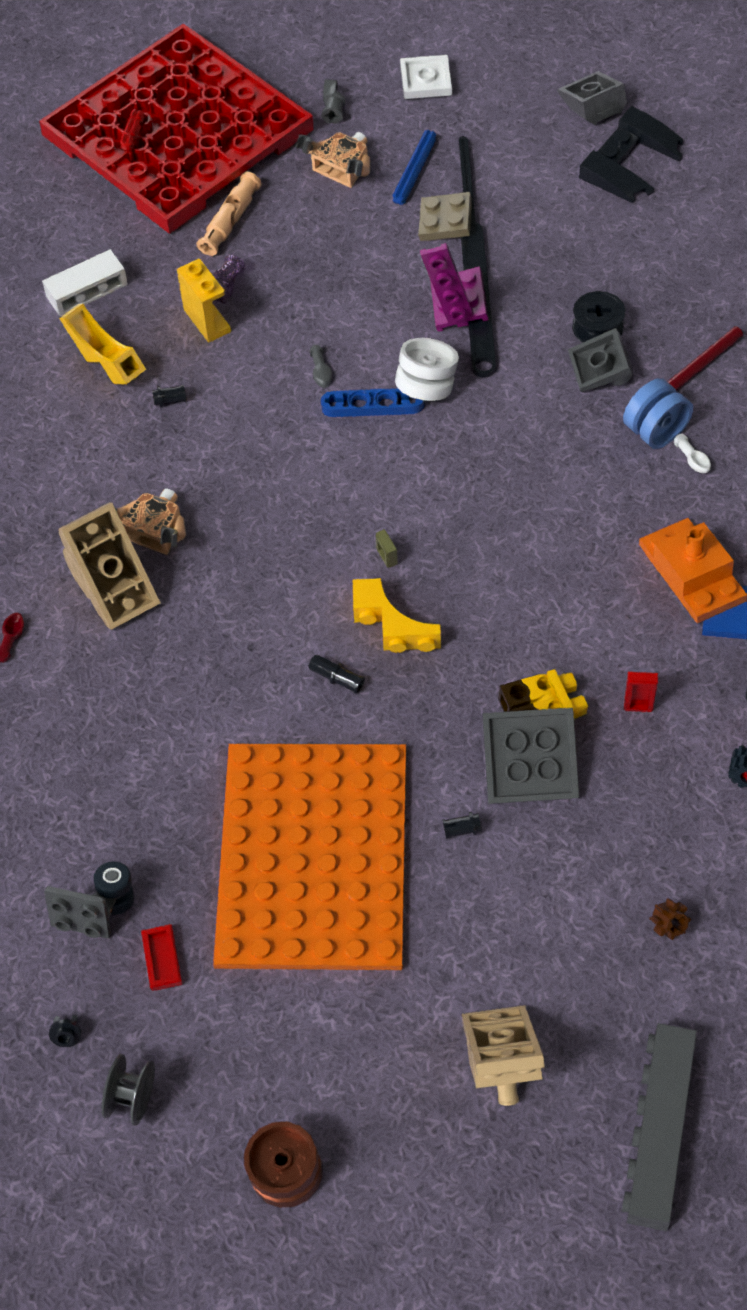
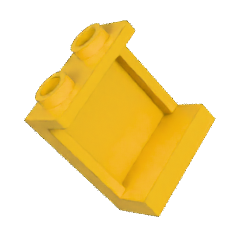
(198, 292)

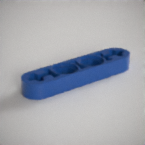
(372, 398)

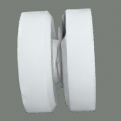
(426, 369)

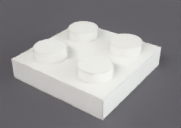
(425, 76)

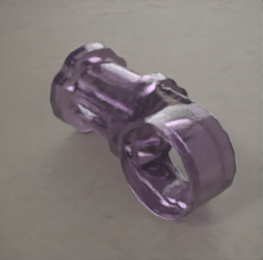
(226, 275)

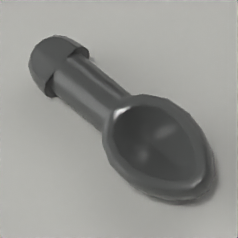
(321, 373)

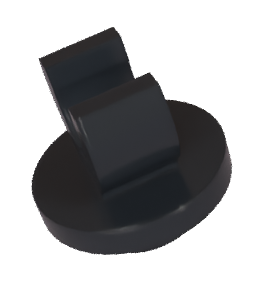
(65, 1032)

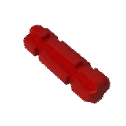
(132, 130)

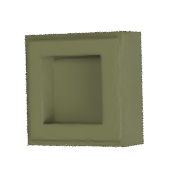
(386, 548)

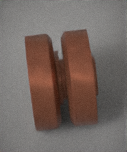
(288, 1183)

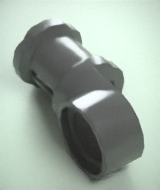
(333, 102)

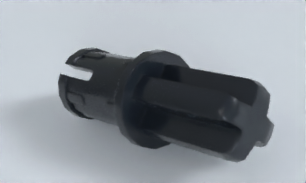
(336, 673)

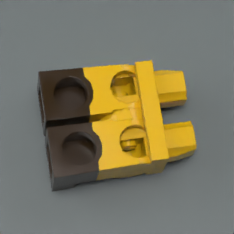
(542, 692)

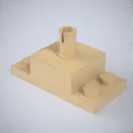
(503, 1050)

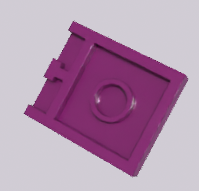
(455, 294)

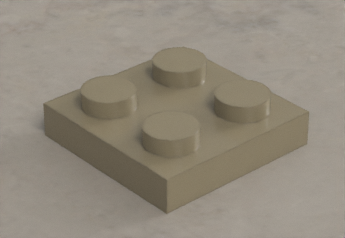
(445, 216)

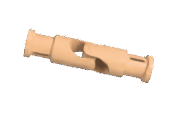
(229, 214)

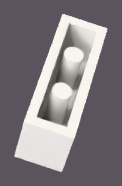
(85, 282)

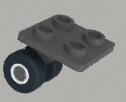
(91, 912)

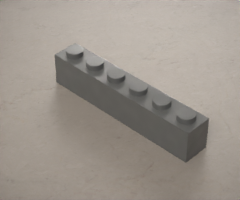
(661, 1127)

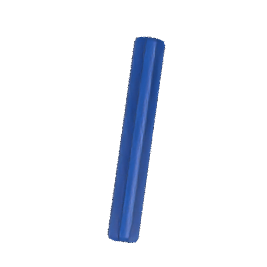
(414, 167)

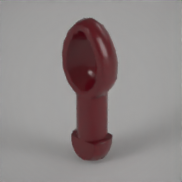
(11, 630)

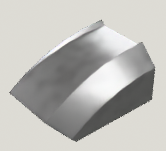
(595, 97)

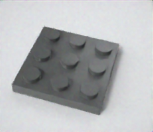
(530, 755)

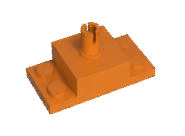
(694, 568)

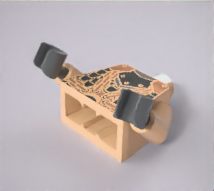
(338, 157)
(154, 521)

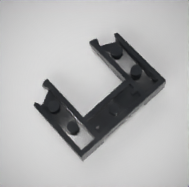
(604, 166)

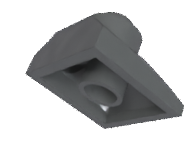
(601, 361)

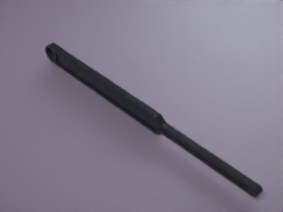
(474, 256)

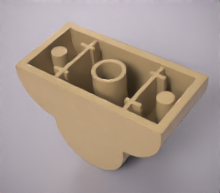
(107, 566)

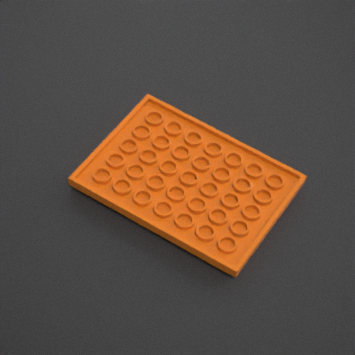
(312, 857)

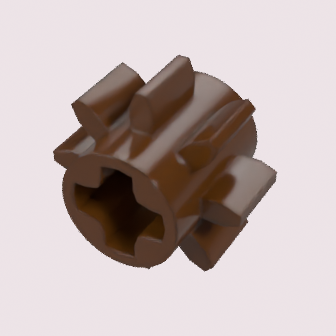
(670, 919)

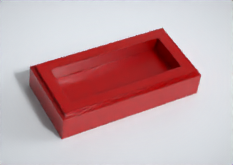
(640, 691)
(161, 957)

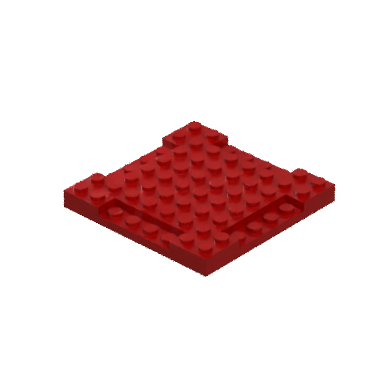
(199, 129)

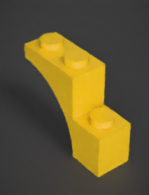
(98, 346)
(399, 631)

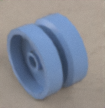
(657, 413)

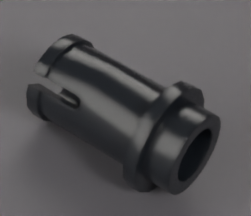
(169, 395)
(462, 825)

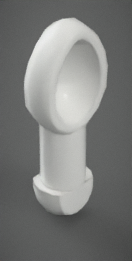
(696, 459)

